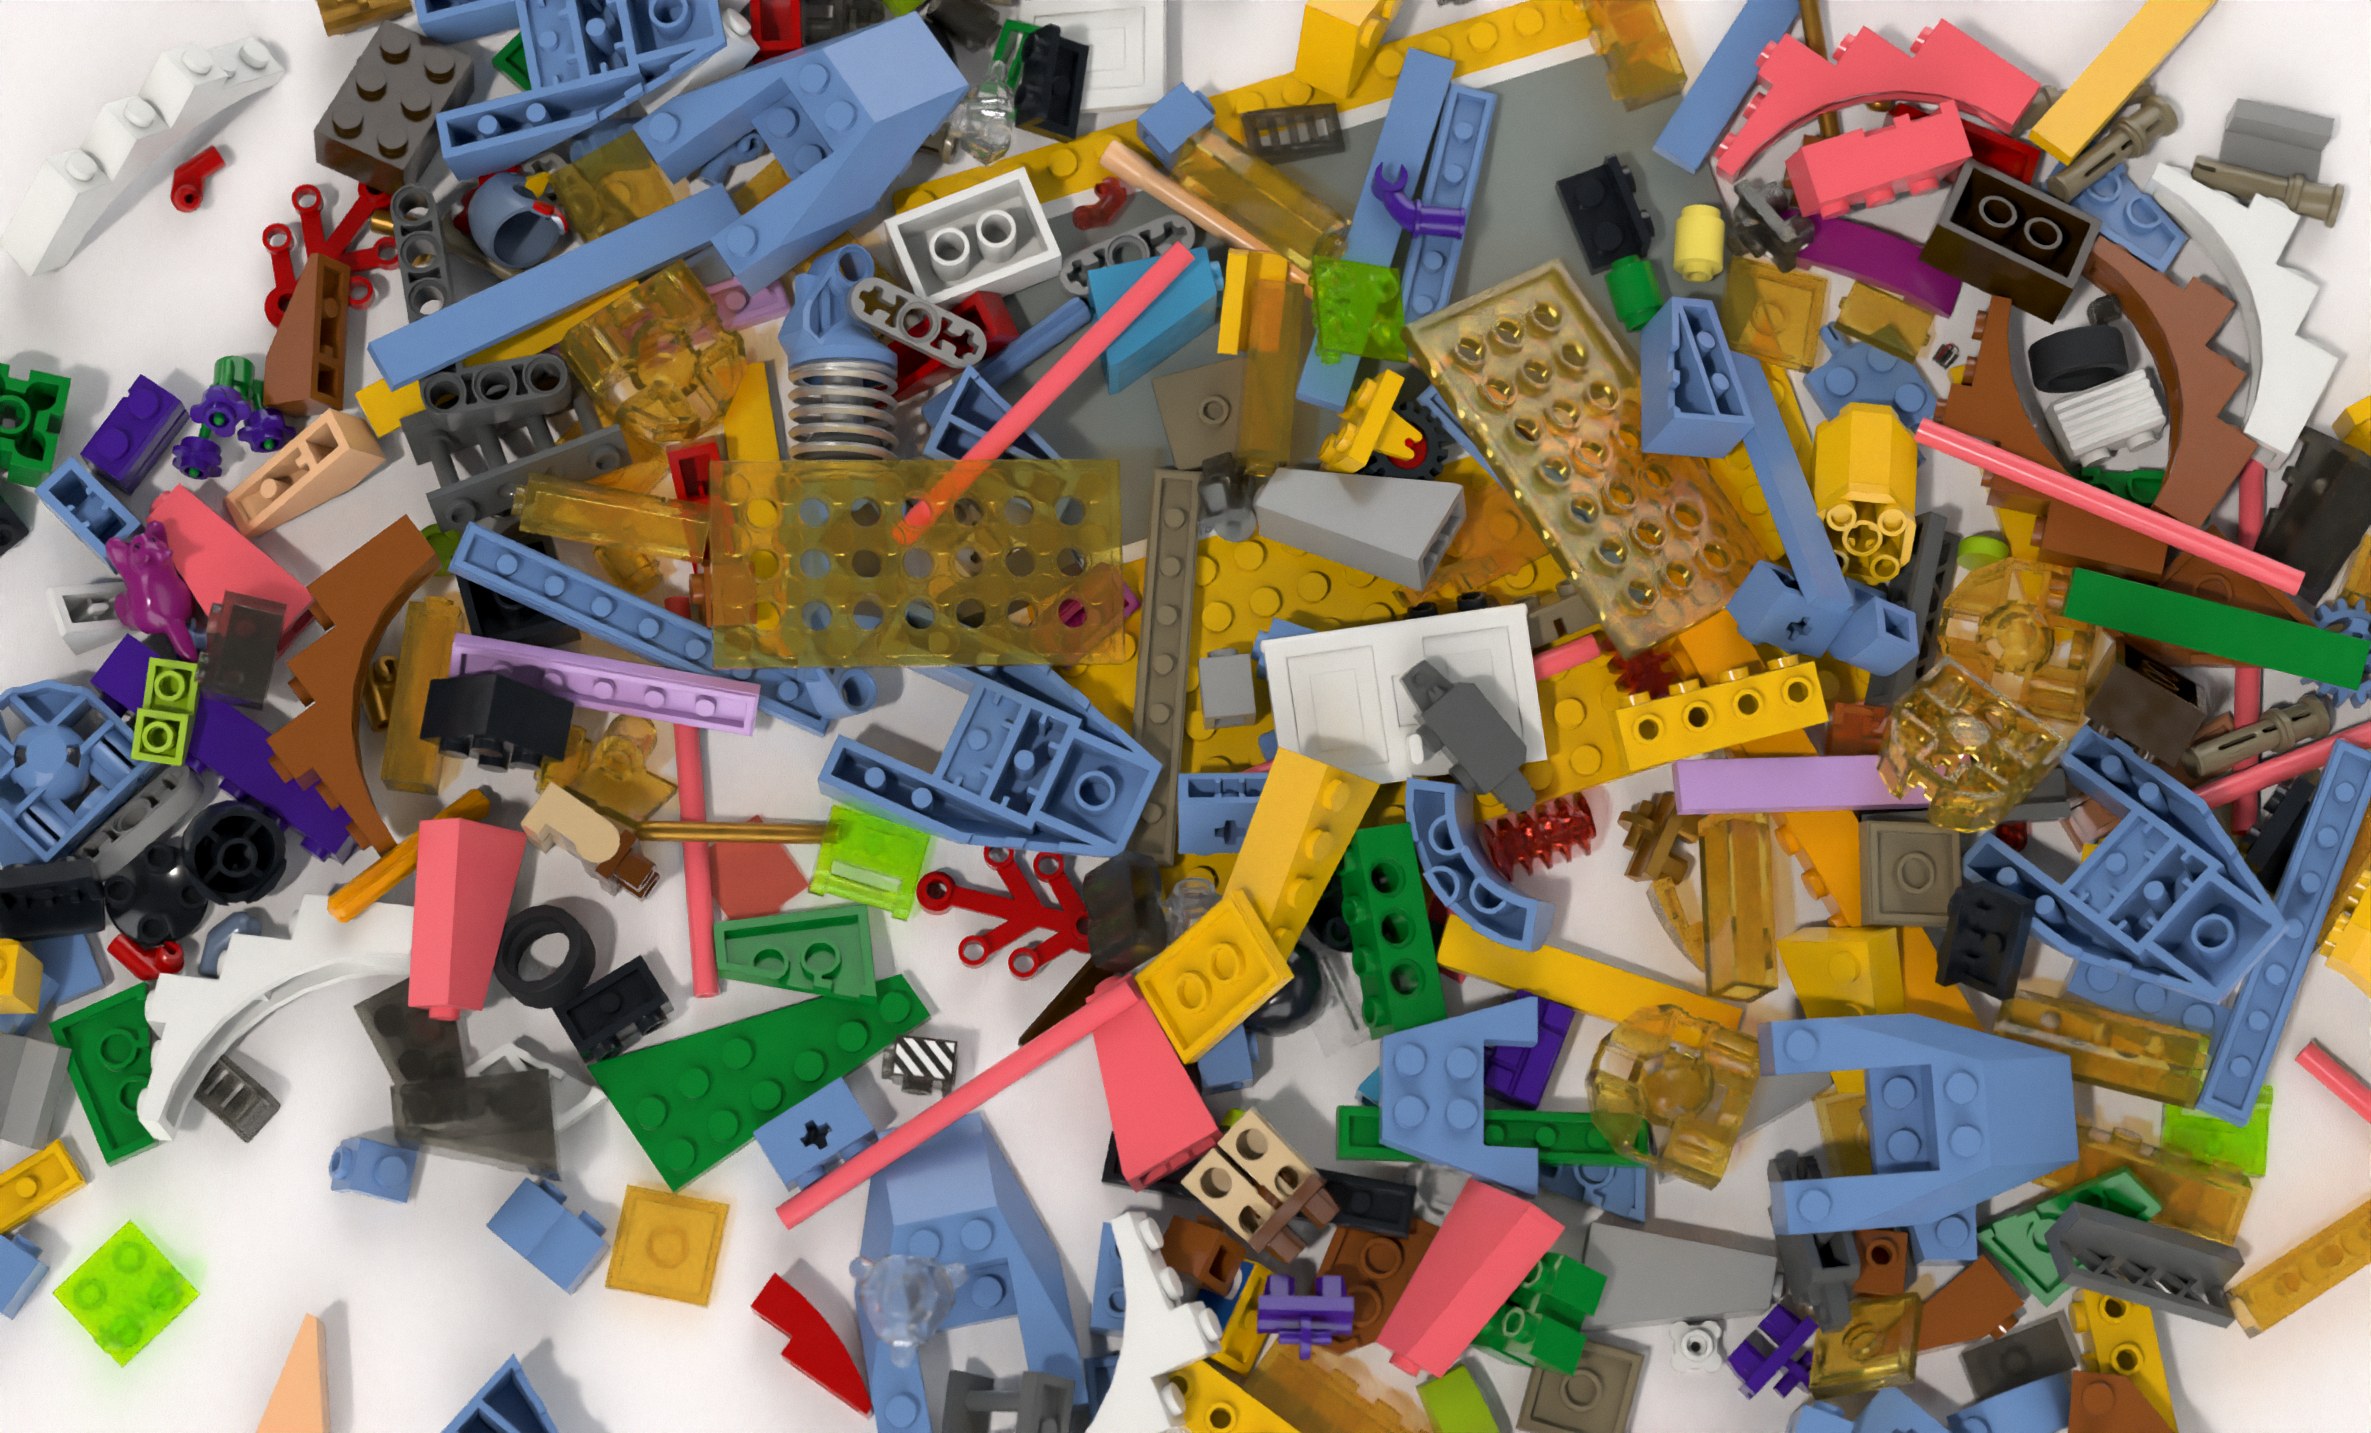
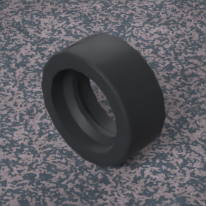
(2078, 359)
(570, 976)

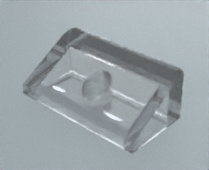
(1341, 1020)

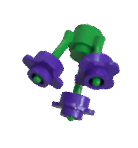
(221, 410)

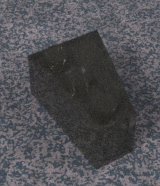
(2320, 512)
(483, 1120)

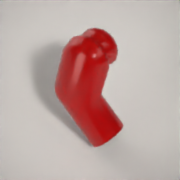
(190, 177)
(147, 963)

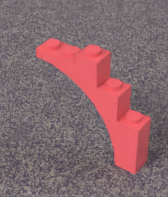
(1874, 71)

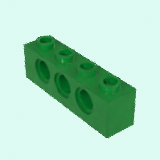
(1402, 907)

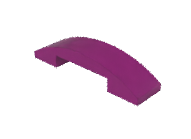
(1877, 261)

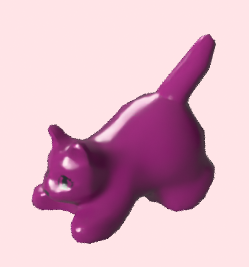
(155, 594)

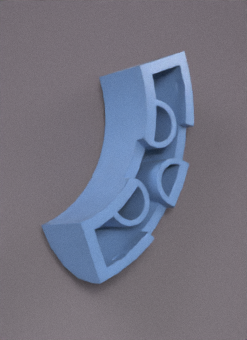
(1462, 873)

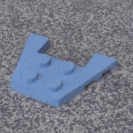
(1436, 1093)

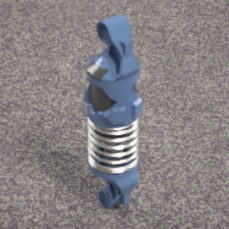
(843, 363)

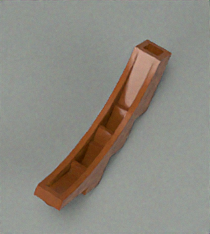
(2197, 382)
(1991, 411)
(360, 602)

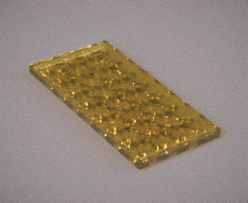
(1585, 485)
(895, 642)

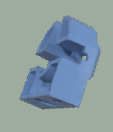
(51, 781)

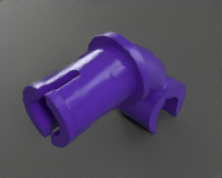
(1414, 216)

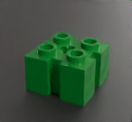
(36, 409)
(1544, 1316)

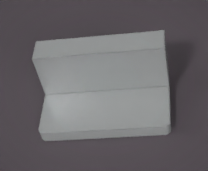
(2274, 139)
(29, 1088)

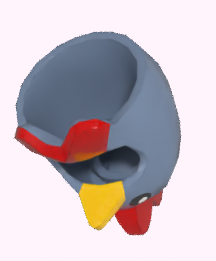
(510, 218)

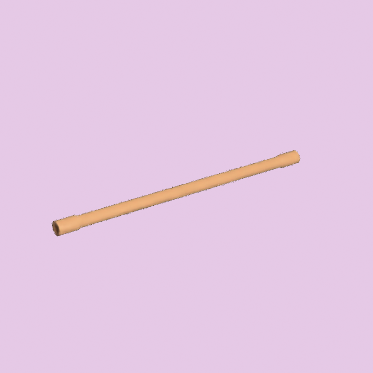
(1143, 175)

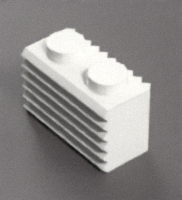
(2105, 420)

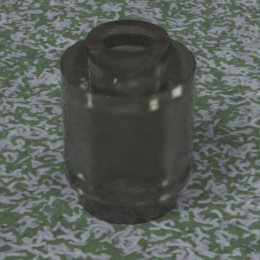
(966, 22)

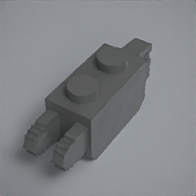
(1470, 735)
(1817, 1265)

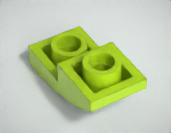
(167, 713)
(1456, 1403)

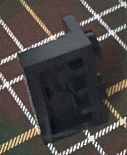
(1605, 214)

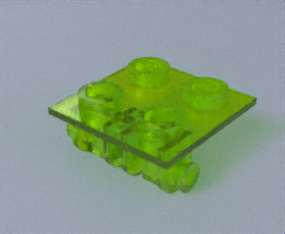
(1356, 310)
(126, 1294)

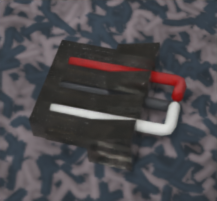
(1945, 357)

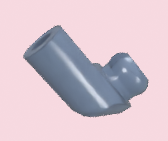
(219, 938)

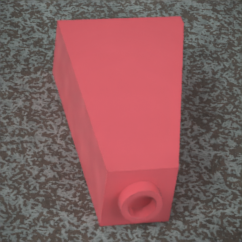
(219, 559)
(460, 912)
(1149, 1094)
(1465, 1277)

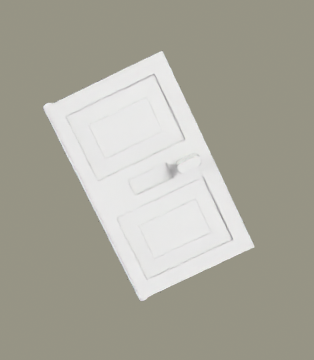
(1124, 47)
(1343, 698)

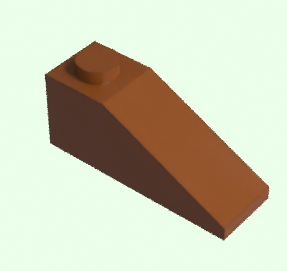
(310, 345)
(1969, 1309)

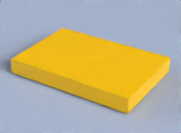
(1213, 977)

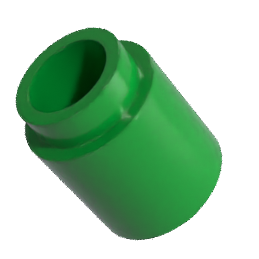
(1634, 292)

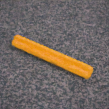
(398, 862)

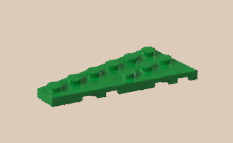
(709, 1091)

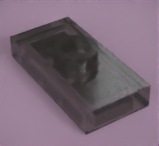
(2017, 1360)

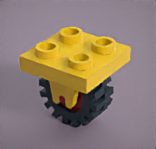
(1383, 435)

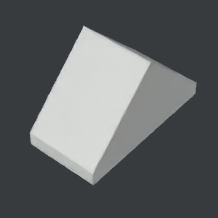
(87, 614)

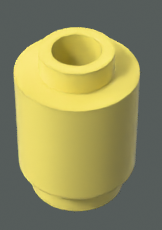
(1699, 243)

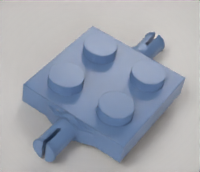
(1870, 377)

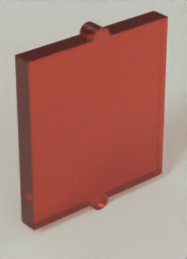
(752, 878)

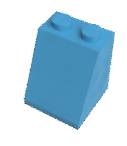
(1165, 325)

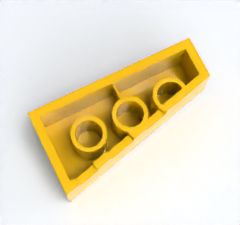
(1297, 841)

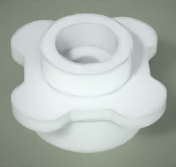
(1684, 1357)

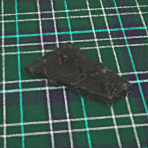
(407, 1040)

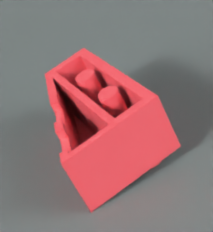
(1878, 163)

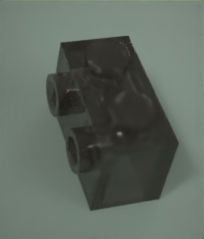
(242, 650)

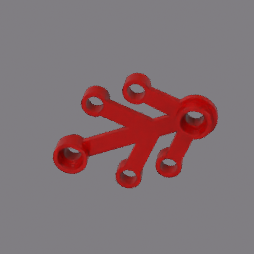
(334, 247)
(1022, 912)

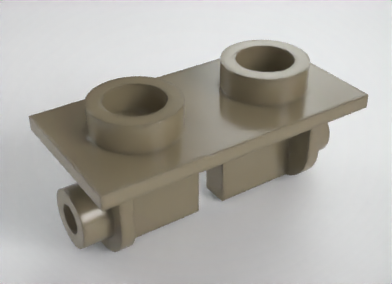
(1561, 604)

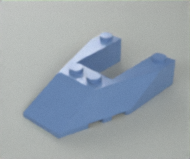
(580, 63)
(835, 119)
(1019, 772)
(2159, 892)
(1946, 1114)
(965, 1206)

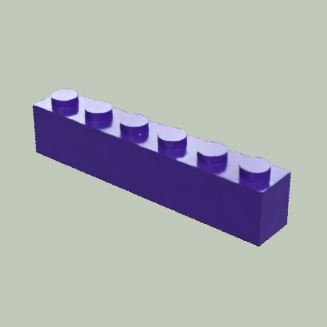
(235, 753)

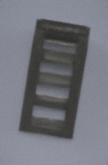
(1270, 119)
(247, 1109)

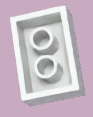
(974, 242)

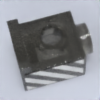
(921, 1065)

